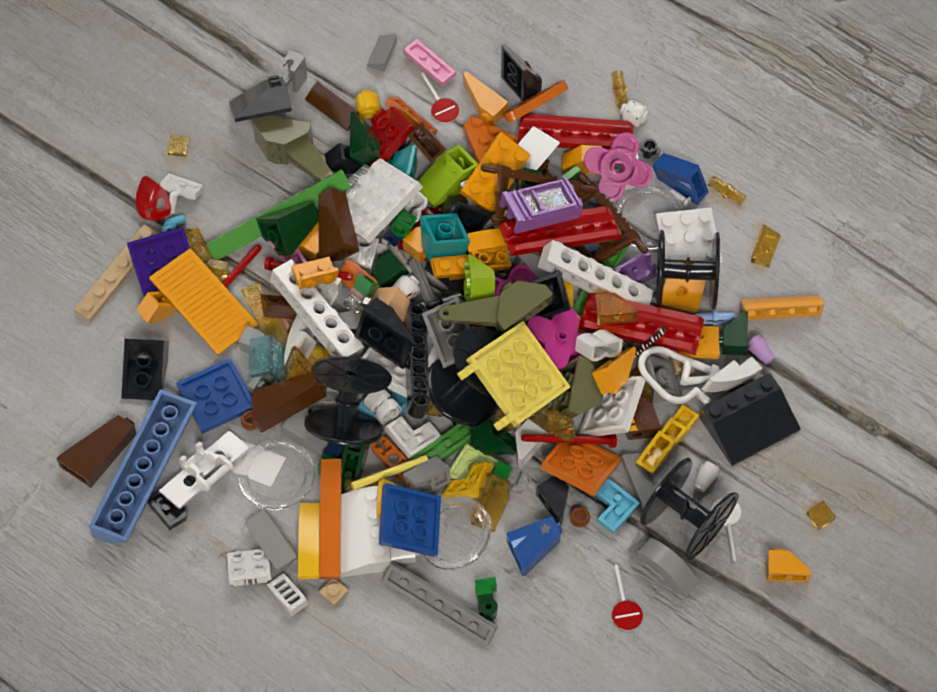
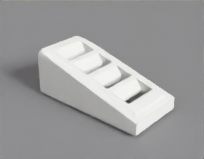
(297, 606)

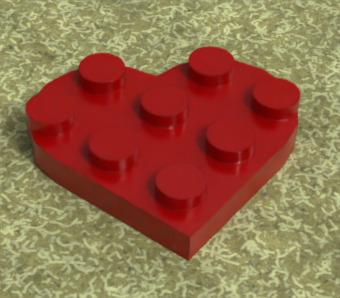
(391, 131)

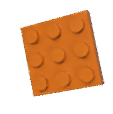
(581, 465)

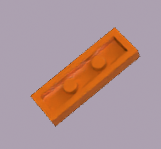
(411, 115)

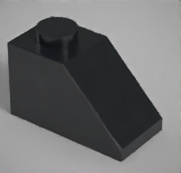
(339, 158)
(554, 496)

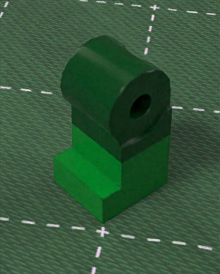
(486, 604)

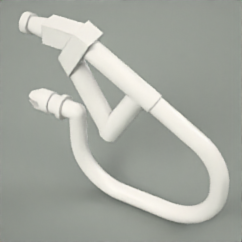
(685, 379)

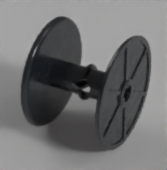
(688, 269)
(463, 400)
(345, 423)
(670, 494)

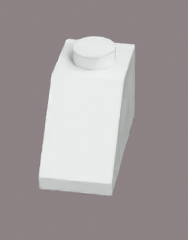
(527, 450)

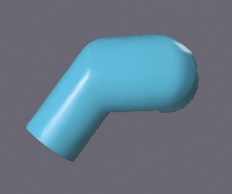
(172, 223)

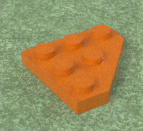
(481, 135)

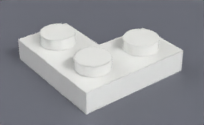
(411, 441)

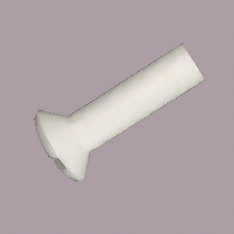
(686, 201)

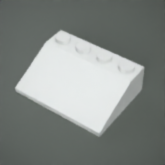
(360, 534)

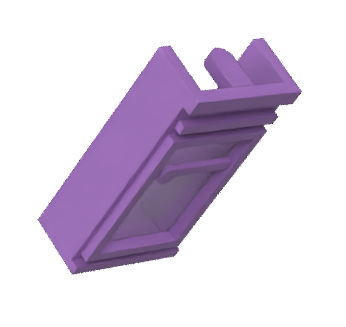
(542, 205)

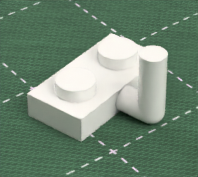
(180, 186)

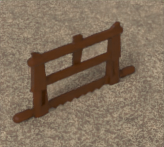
(504, 175)
(610, 249)

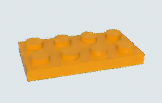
(482, 185)

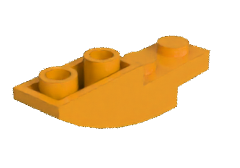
(453, 266)

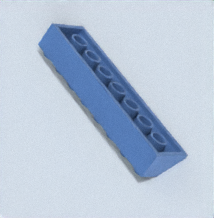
(141, 468)

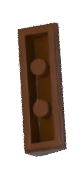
(330, 105)
(277, 307)

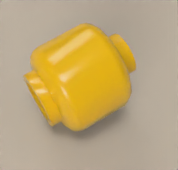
(367, 103)

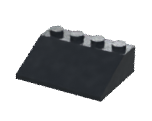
(749, 419)

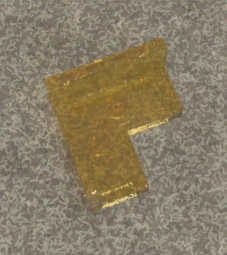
(494, 497)

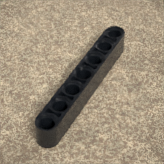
(417, 365)

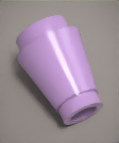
(760, 349)

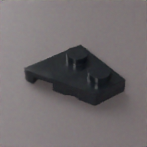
(166, 511)

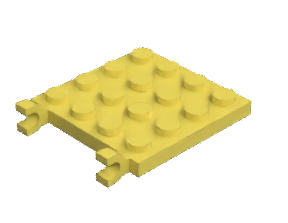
(516, 374)

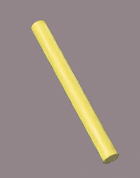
(388, 472)

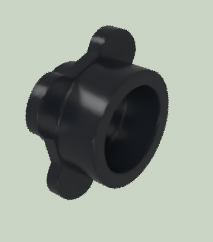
(649, 143)

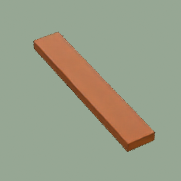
(330, 519)

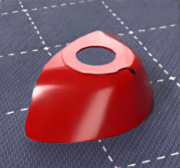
(147, 197)

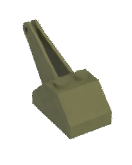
(290, 142)
(515, 304)
(583, 388)

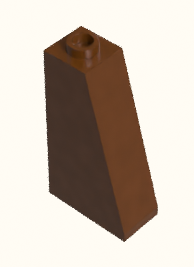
(336, 226)
(285, 399)
(97, 451)

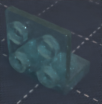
(266, 358)

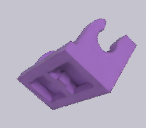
(639, 268)

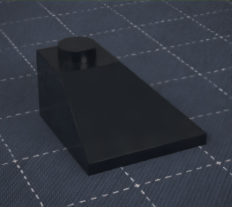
(471, 216)
(559, 300)

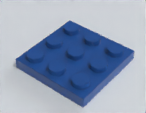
(218, 394)
(409, 520)

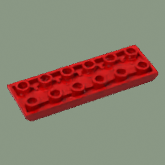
(575, 131)
(591, 227)
(682, 328)

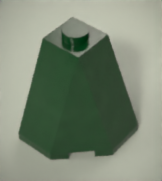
(288, 226)

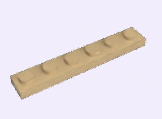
(110, 280)

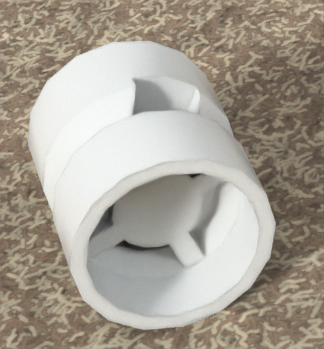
(383, 406)

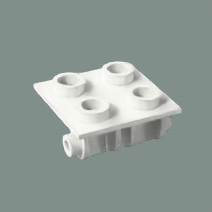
(248, 565)

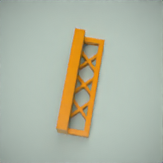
(783, 307)

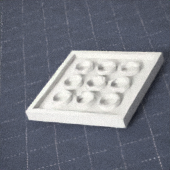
(379, 198)

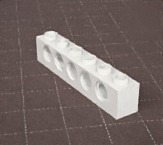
(592, 275)
(317, 323)

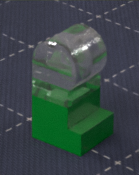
(360, 293)
(517, 478)

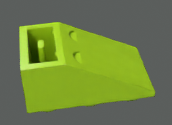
(446, 174)
(478, 281)

